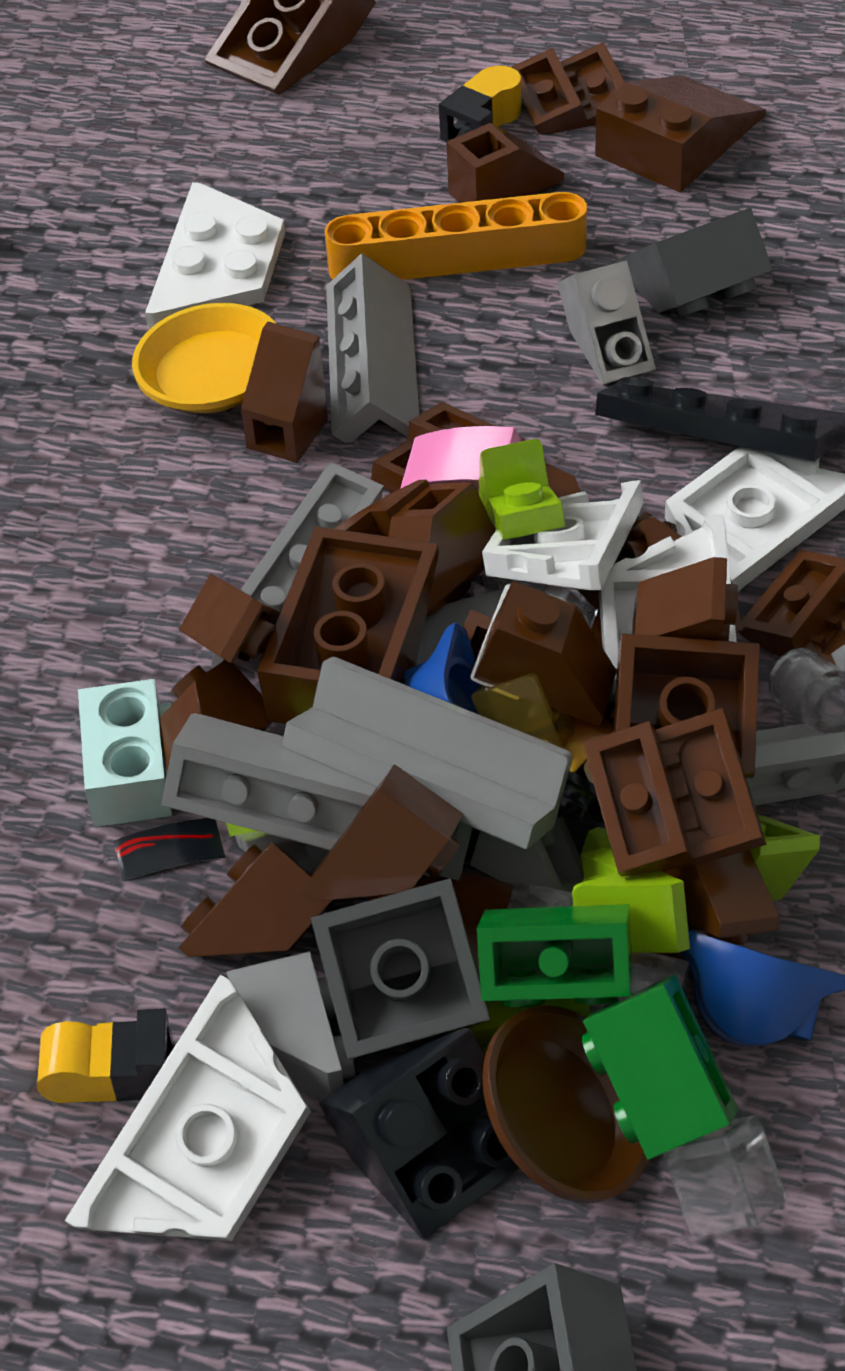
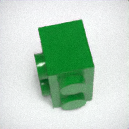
(555, 954)
(658, 1068)

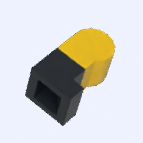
(484, 99)
(103, 1060)

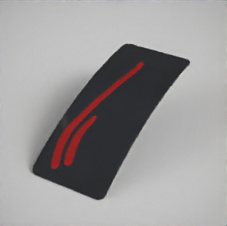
(168, 847)

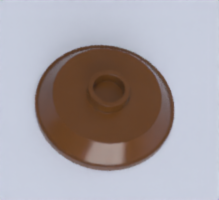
(556, 1109)

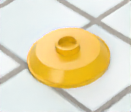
(200, 357)

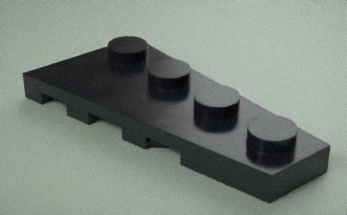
(736, 421)

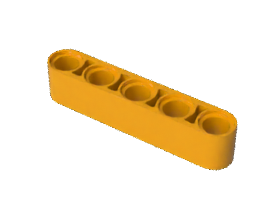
(462, 236)

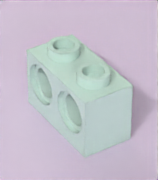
(123, 752)

